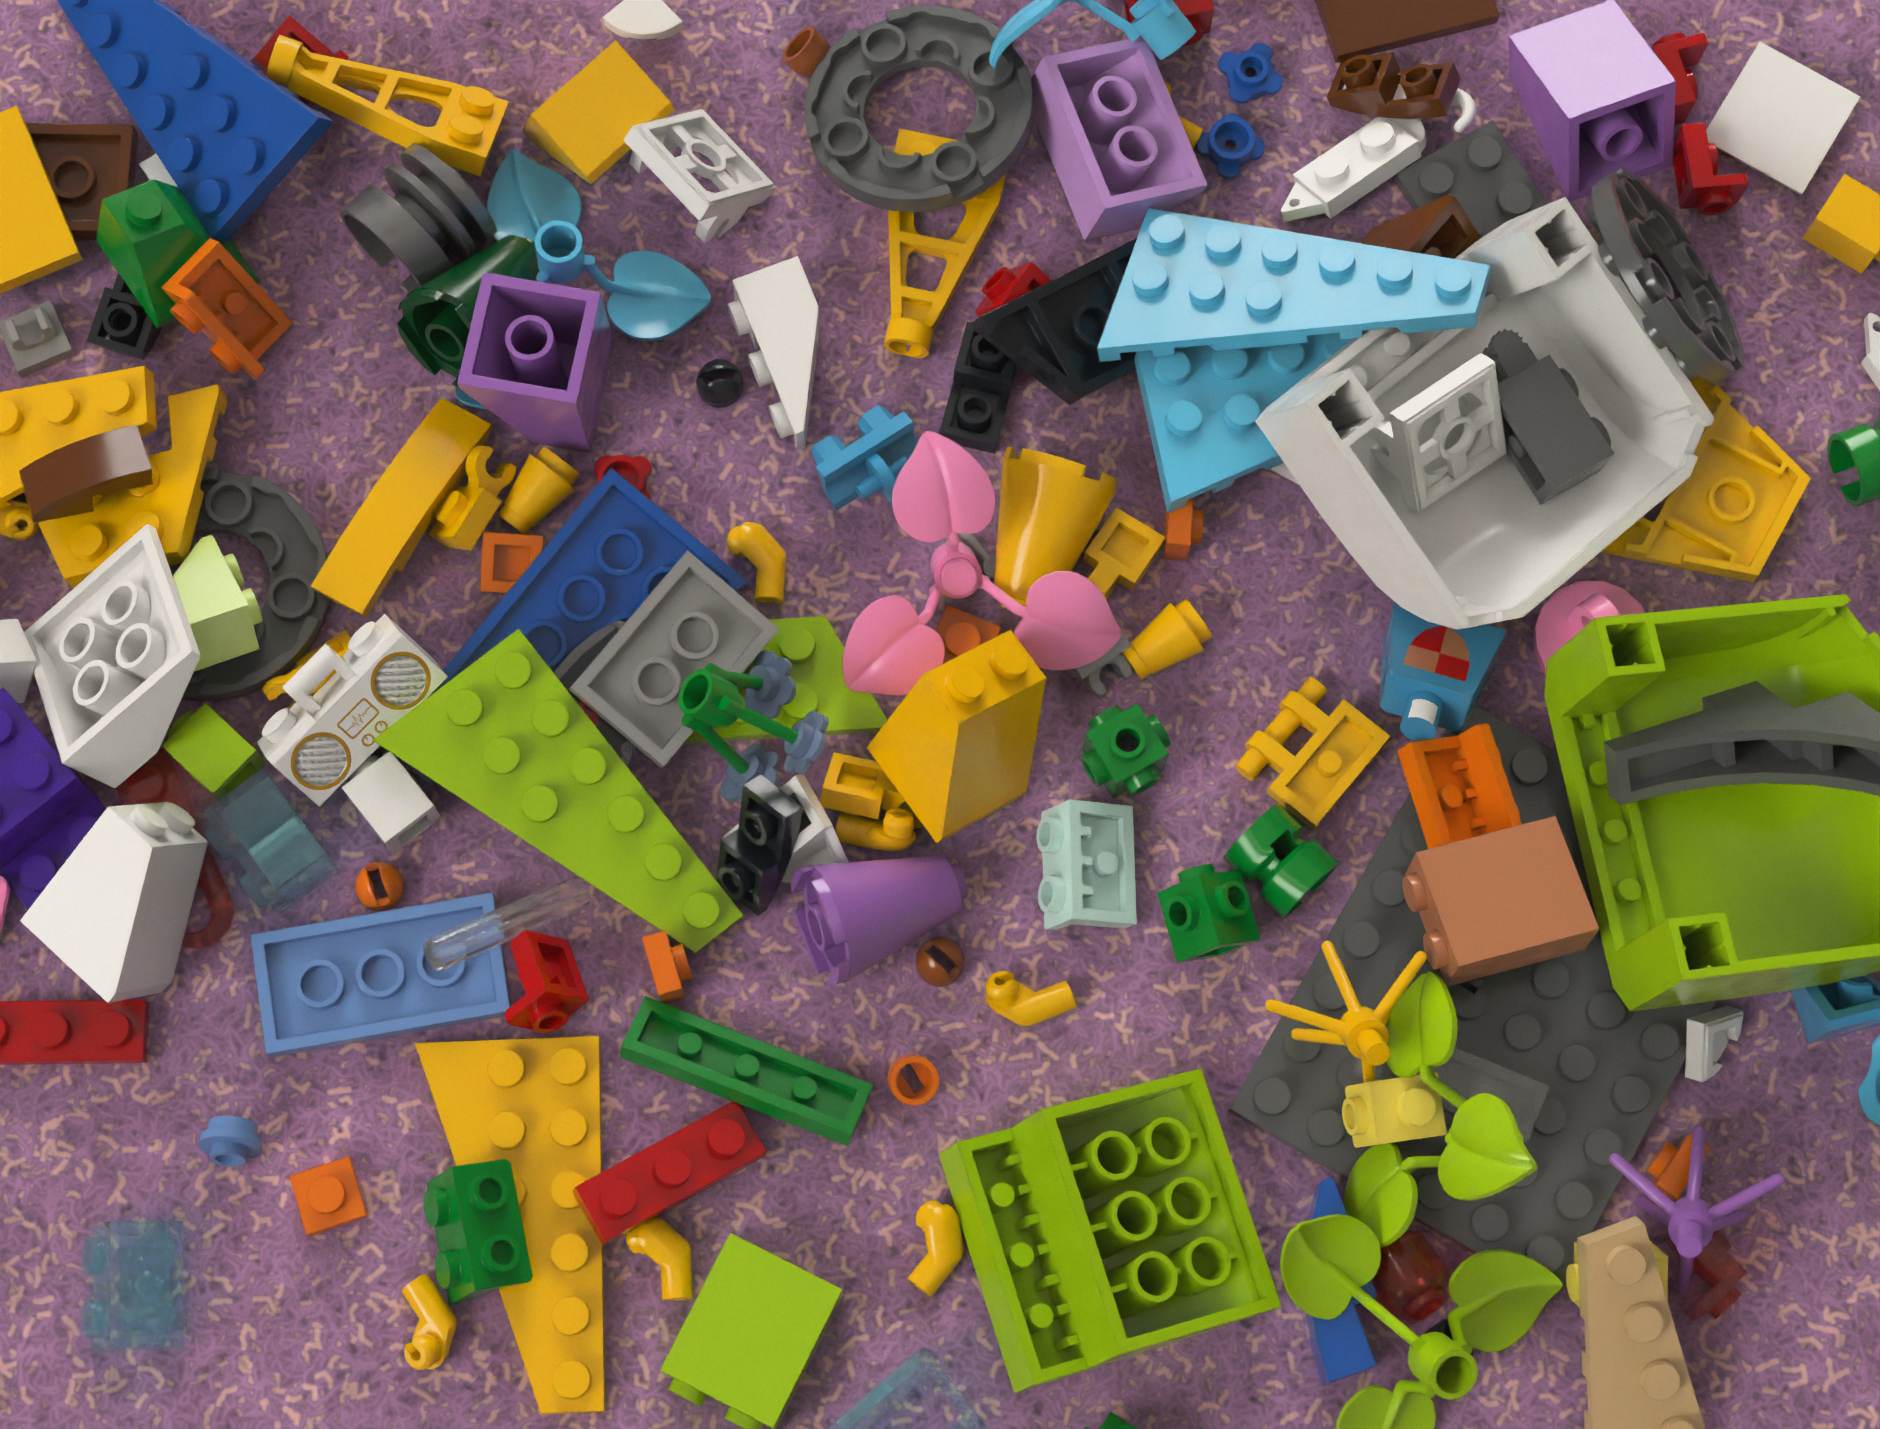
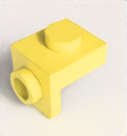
(1392, 1111)

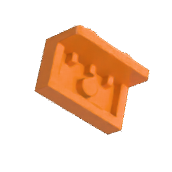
(228, 307)
(1459, 786)

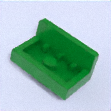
(477, 1230)

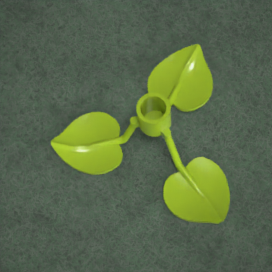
(1483, 1144)
(1495, 1300)

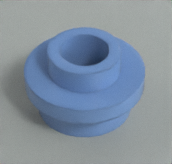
(230, 1140)

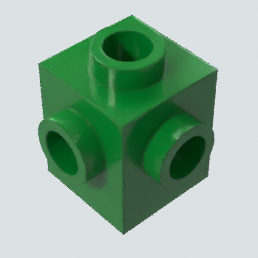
(1121, 769)
(1208, 914)

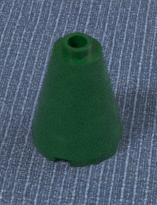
(440, 318)

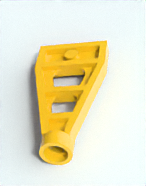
(467, 118)
(915, 310)

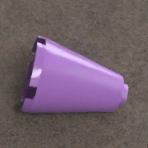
(873, 908)

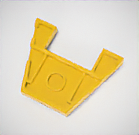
(169, 504)
(1728, 508)

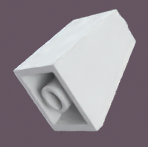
(123, 900)

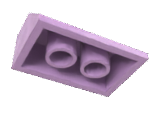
(1113, 135)

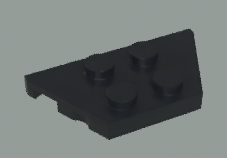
(1059, 327)

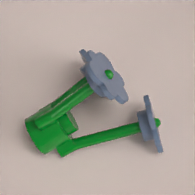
(713, 700)

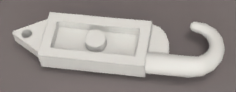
(1363, 163)

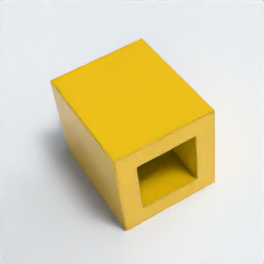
(1849, 225)

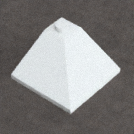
(115, 661)

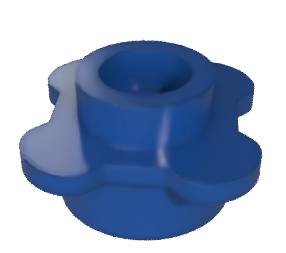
(1250, 88)
(1230, 129)

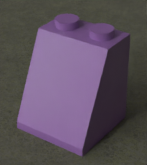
(1594, 96)
(539, 358)

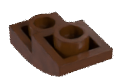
(1382, 89)
(70, 476)

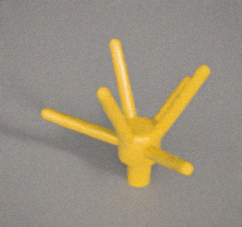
(1360, 1027)

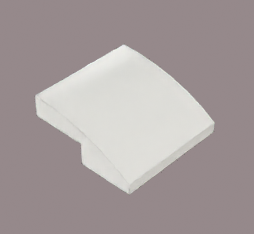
(1780, 118)

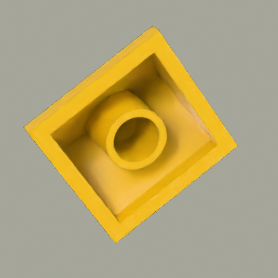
(595, 111)

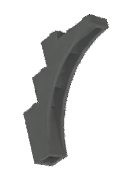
(1750, 739)

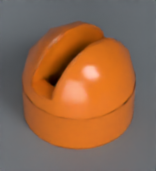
(392, 883)
(924, 1071)

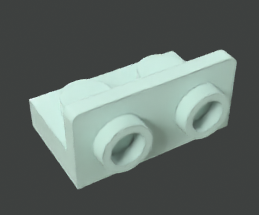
(1087, 865)

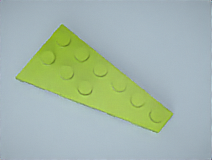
(539, 767)

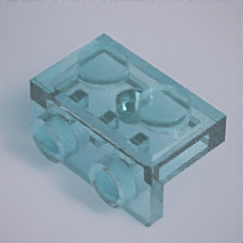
(134, 1286)

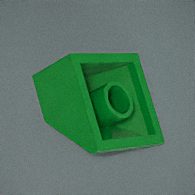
(149, 238)

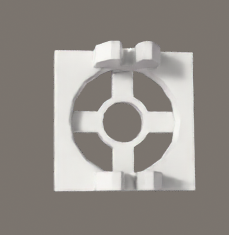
(696, 131)
(1463, 396)

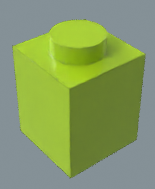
(212, 751)

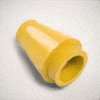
(538, 490)
(1168, 639)

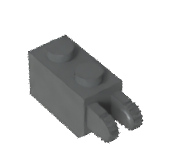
(1544, 420)

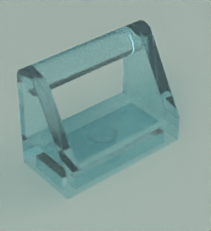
(900, 1386)

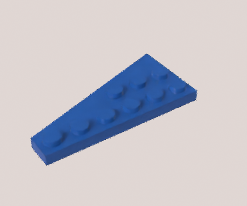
(200, 105)
(589, 576)

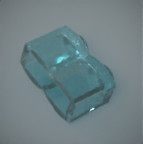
(270, 843)

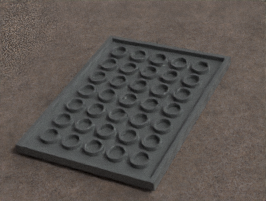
(1540, 1020)

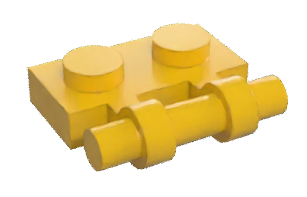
(1325, 765)

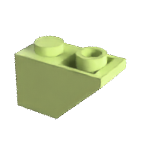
(214, 604)

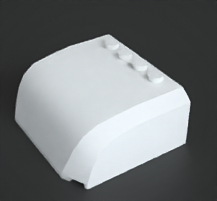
(1489, 543)

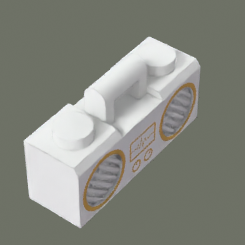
(334, 729)

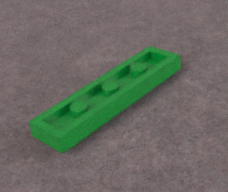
(746, 1070)

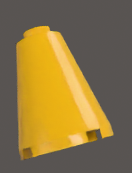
(1044, 517)

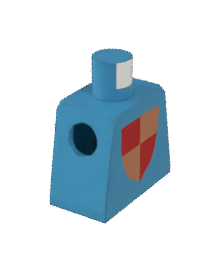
(1434, 672)

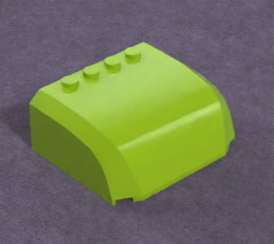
(1728, 881)

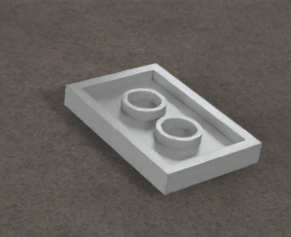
(675, 631)

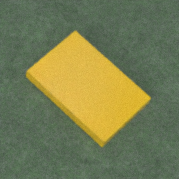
(32, 223)

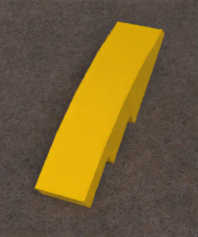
(400, 507)

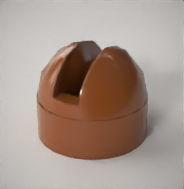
(805, 51)
(931, 969)

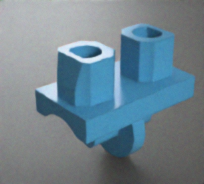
(869, 462)

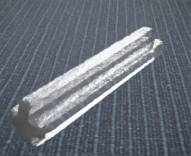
(506, 923)

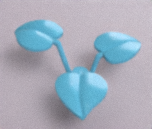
(1157, 22)
(649, 290)

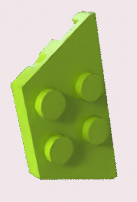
(819, 682)

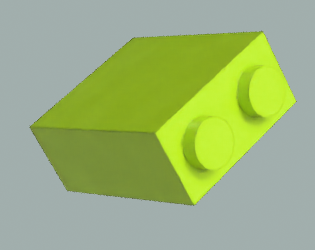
(750, 1334)

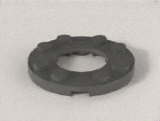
(907, 40)
(1639, 227)
(294, 557)

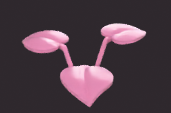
(947, 494)

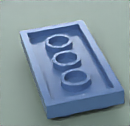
(371, 978)

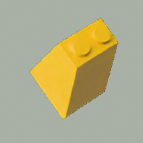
(965, 736)

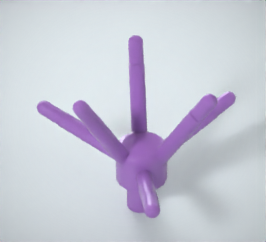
(1691, 1218)

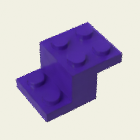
(42, 805)

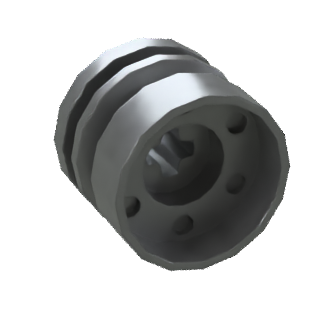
(428, 212)

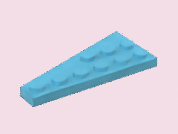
(1272, 287)
(1206, 408)

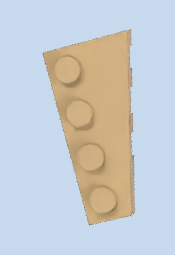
(1630, 1337)

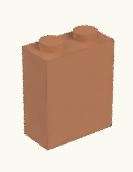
(1499, 901)

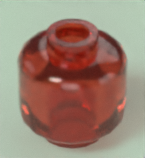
(1411, 1278)

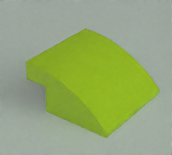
(1108, 1229)

